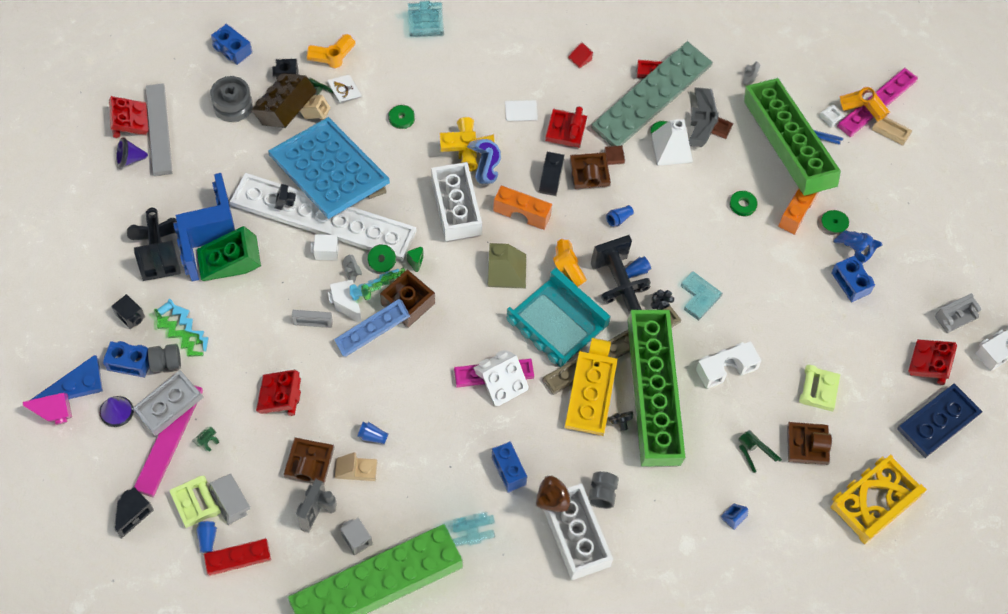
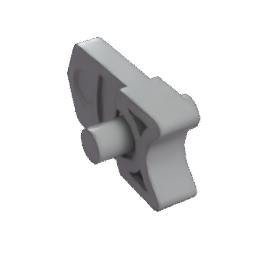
(751, 73)
(351, 268)

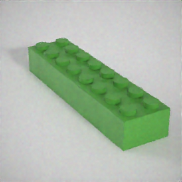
(792, 137)
(655, 388)
(383, 577)

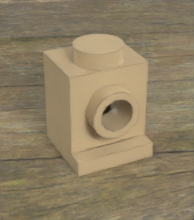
(316, 108)

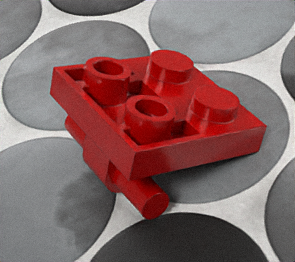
(127, 116)
(566, 127)
(933, 359)
(279, 392)

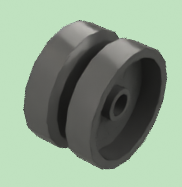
(231, 99)

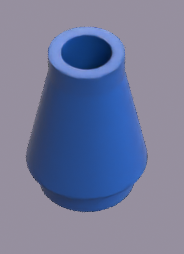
(617, 216)
(638, 267)
(372, 433)
(206, 535)

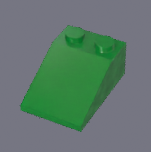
(229, 255)

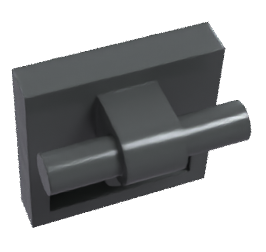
(315, 499)

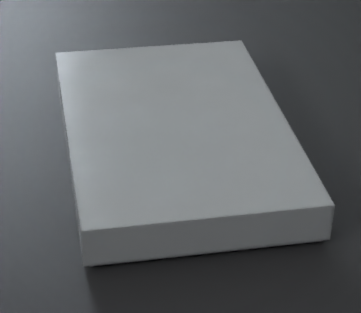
(167, 403)

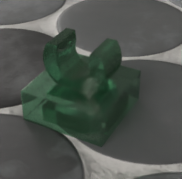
(204, 437)

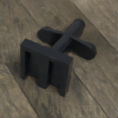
(611, 255)
(158, 257)

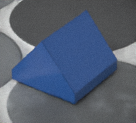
(735, 515)

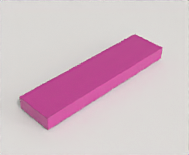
(466, 375)

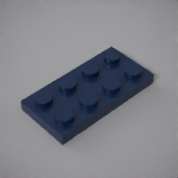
(939, 420)

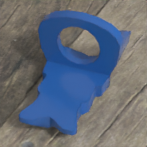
(859, 242)

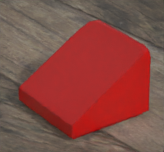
(581, 55)

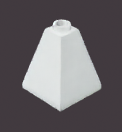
(672, 143)

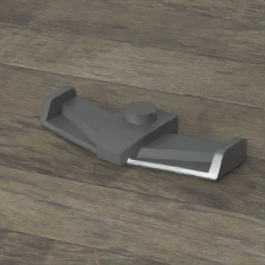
(703, 117)

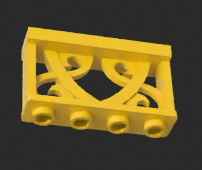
(873, 524)

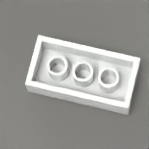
(456, 201)
(579, 536)

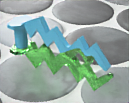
(374, 285)
(162, 322)

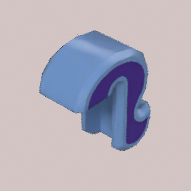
(488, 161)

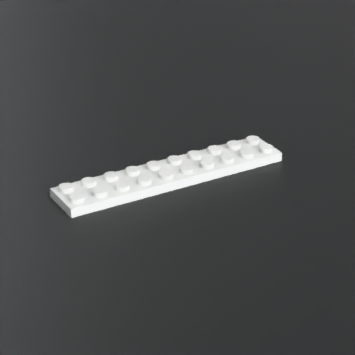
(351, 225)

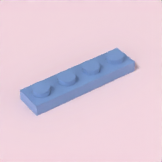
(372, 327)

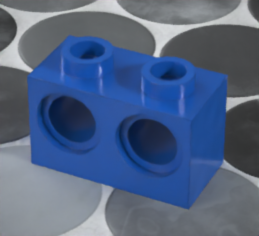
(231, 44)
(849, 280)
(126, 363)
(509, 466)

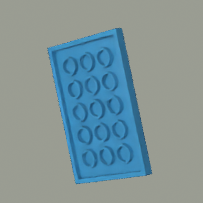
(329, 167)

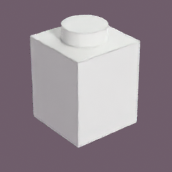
(325, 247)

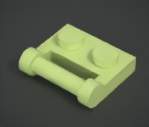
(826, 388)
(188, 505)

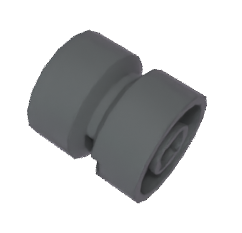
(165, 357)
(603, 488)

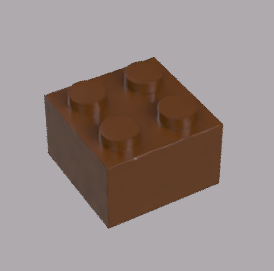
(413, 293)

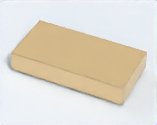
(892, 130)

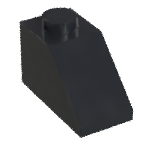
(551, 173)
(130, 511)

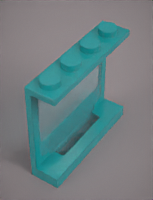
(559, 318)

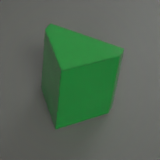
(415, 258)

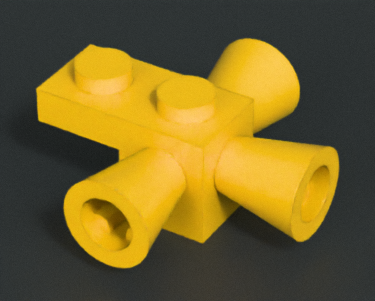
(459, 141)

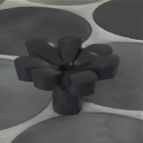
(661, 299)
(621, 419)

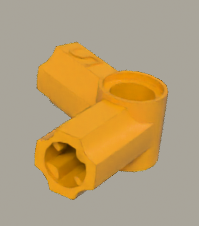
(333, 54)
(856, 100)
(568, 263)

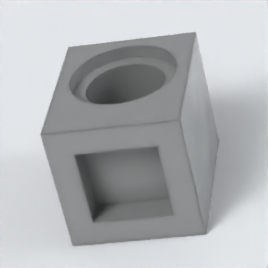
(356, 535)

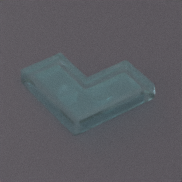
(704, 295)

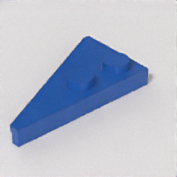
(79, 382)

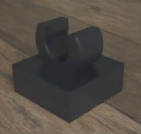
(284, 197)

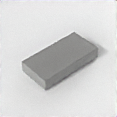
(312, 318)

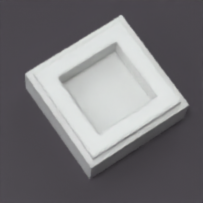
(832, 116)

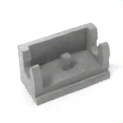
(958, 313)
(229, 498)

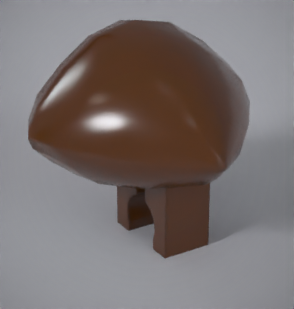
(553, 495)

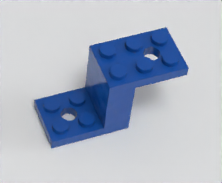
(203, 227)

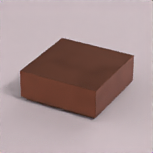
(722, 128)
(615, 155)

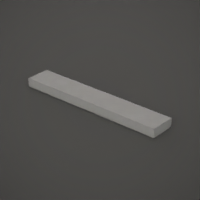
(159, 129)

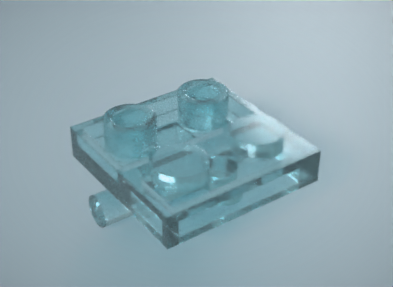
(425, 19)
(471, 528)

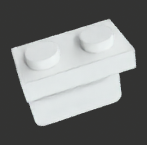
(502, 377)

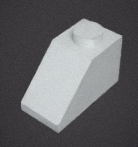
(343, 301)

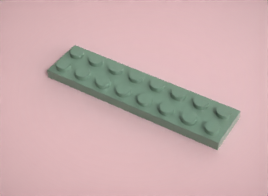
(651, 95)

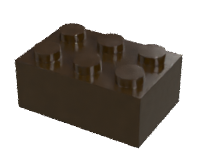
(284, 100)

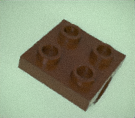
(590, 170)
(808, 443)
(309, 460)

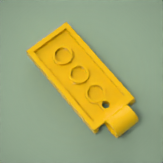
(592, 389)

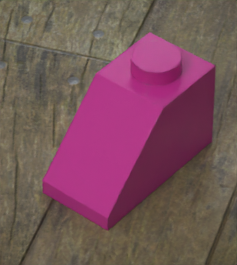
(51, 408)

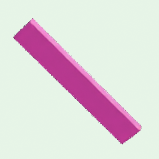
(887, 94)
(162, 454)

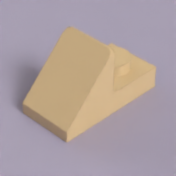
(355, 468)

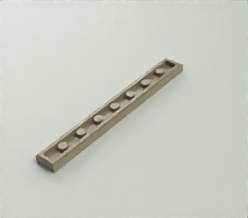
(619, 346)

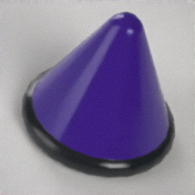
(128, 153)
(116, 411)

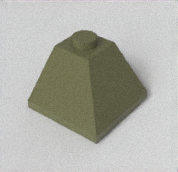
(506, 266)

